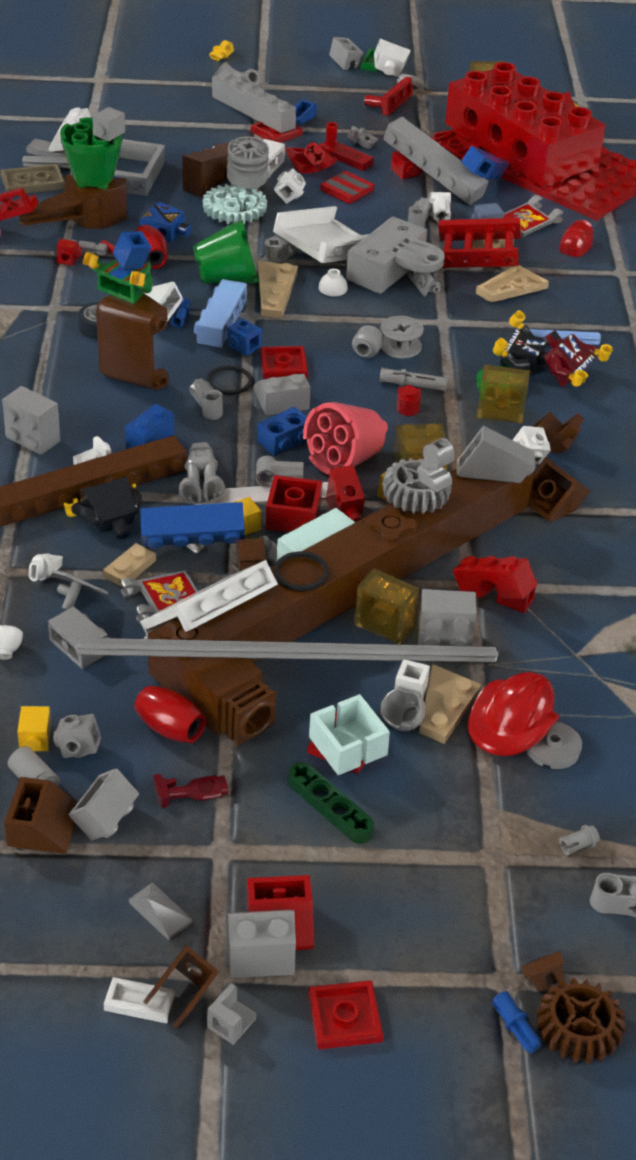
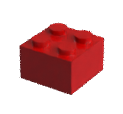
(292, 503)

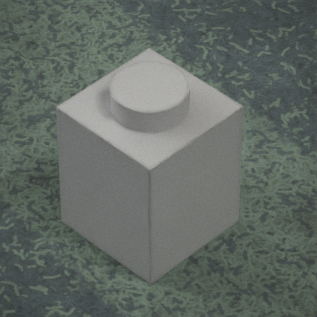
(108, 124)

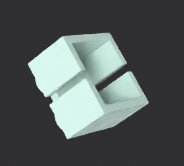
(356, 738)

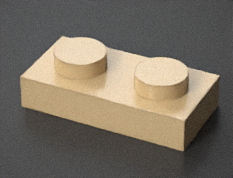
(129, 564)

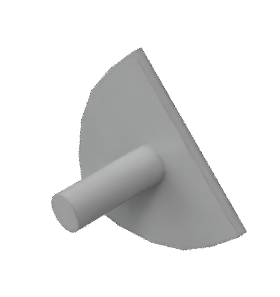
(71, 592)

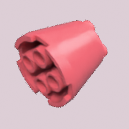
(343, 435)

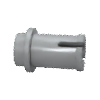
(586, 837)

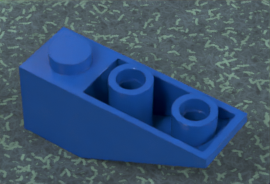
(484, 163)

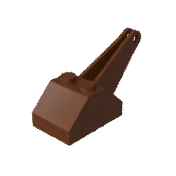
(86, 206)

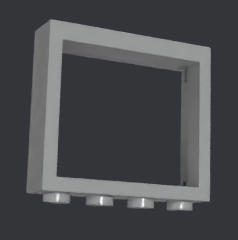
(146, 152)

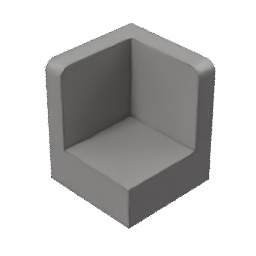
(228, 1016)

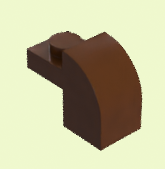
(560, 435)
(249, 552)

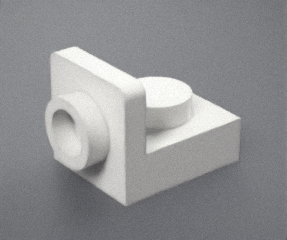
(99, 449)

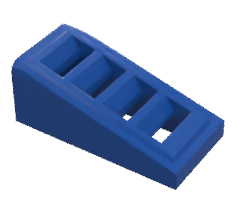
(305, 111)

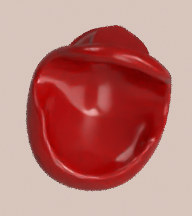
(513, 714)

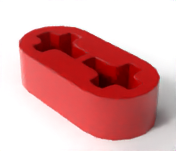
(319, 153)

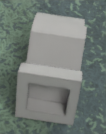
(431, 469)

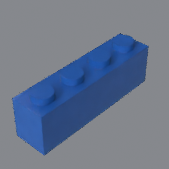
(192, 524)

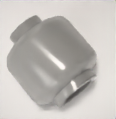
(368, 341)

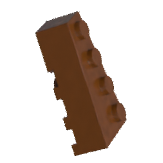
(205, 169)

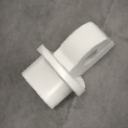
(43, 565)

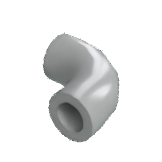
(249, 76)

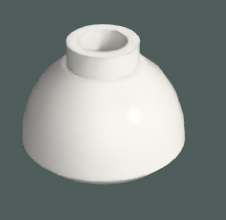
(333, 284)
(9, 641)

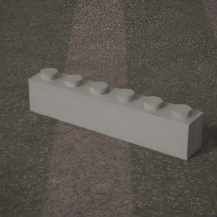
(254, 102)
(435, 160)

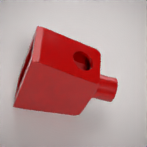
(348, 502)

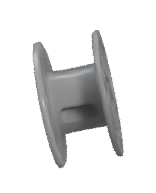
(408, 340)

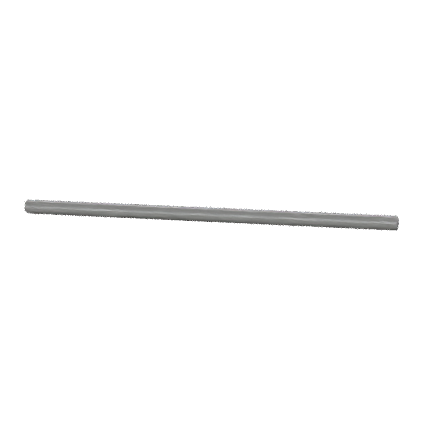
(283, 650)

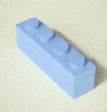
(220, 313)

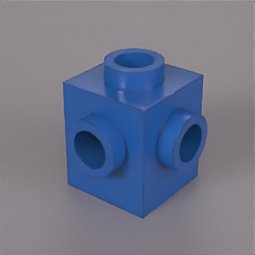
(244, 337)

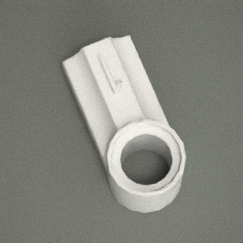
(440, 205)

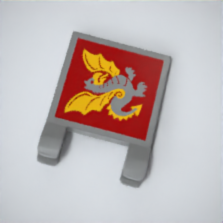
(531, 217)
(159, 591)

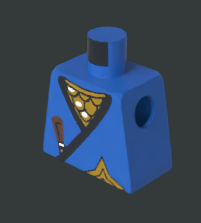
(167, 220)

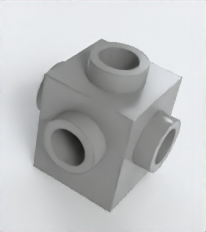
(77, 736)

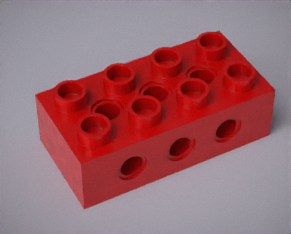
(525, 123)

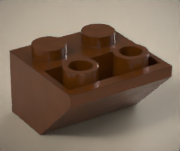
(40, 817)

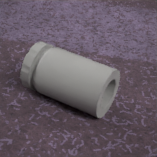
(28, 764)

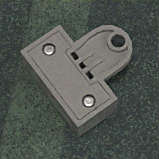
(390, 254)

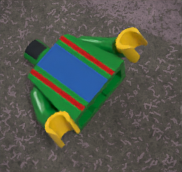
(119, 282)

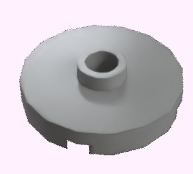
(558, 748)

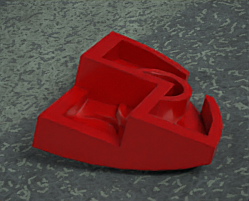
(301, 163)

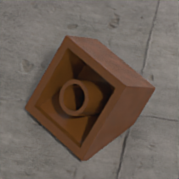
(555, 491)

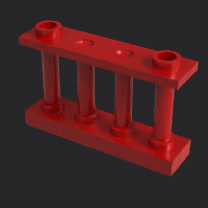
(480, 229)

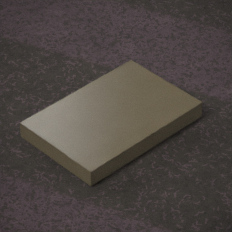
(33, 178)

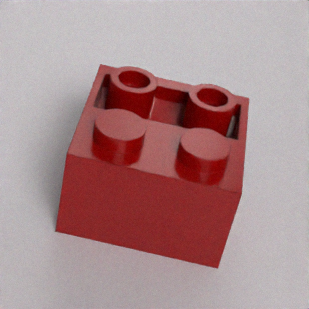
(285, 894)

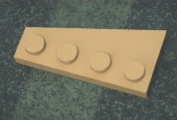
(275, 287)

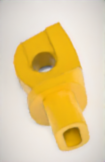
(222, 51)

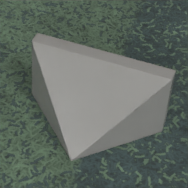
(160, 911)

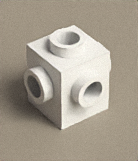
(290, 185)
(534, 439)

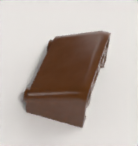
(127, 340)

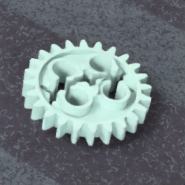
(233, 205)

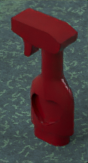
(198, 789)

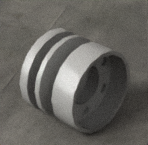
(247, 162)

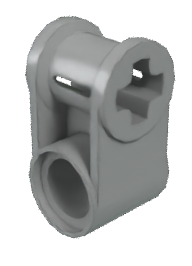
(278, 249)
(614, 894)

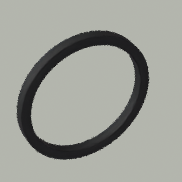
(235, 368)
(300, 587)

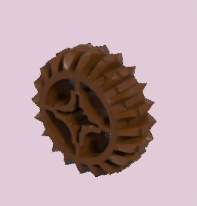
(582, 1032)

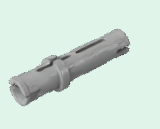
(415, 379)

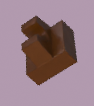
(539, 968)

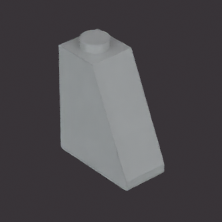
(495, 458)

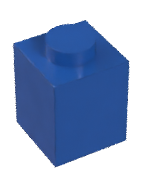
(132, 249)

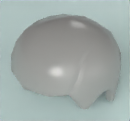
(403, 709)

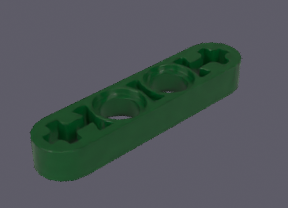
(326, 804)

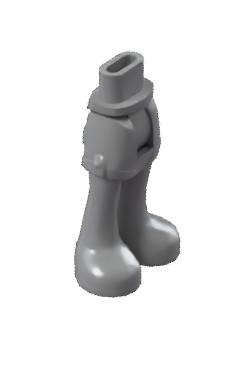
(201, 463)

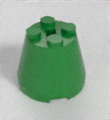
(89, 156)
(226, 256)

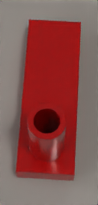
(393, 98)
(342, 152)

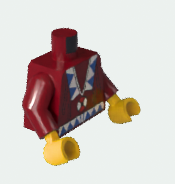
(571, 357)

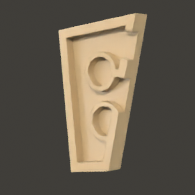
(510, 284)
(446, 702)

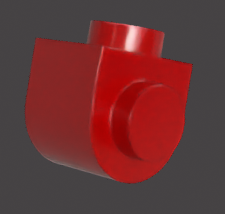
(68, 251)
(408, 400)

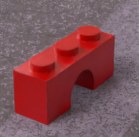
(510, 575)

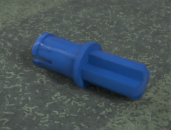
(181, 313)
(516, 1022)

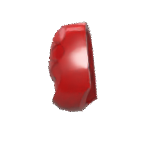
(577, 239)

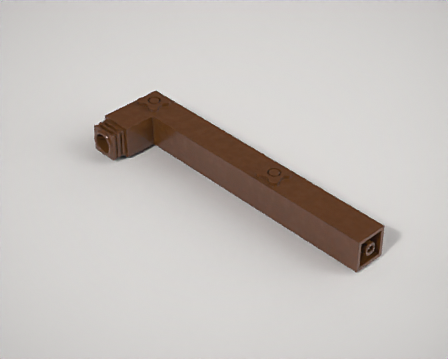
(388, 540)

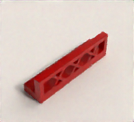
(17, 207)

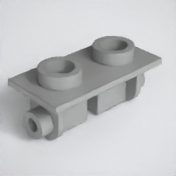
(424, 282)

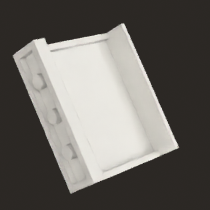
(317, 233)
(215, 598)

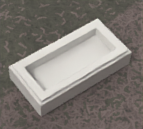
(127, 998)

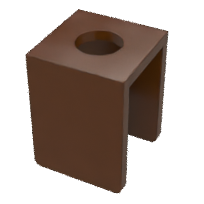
(202, 979)

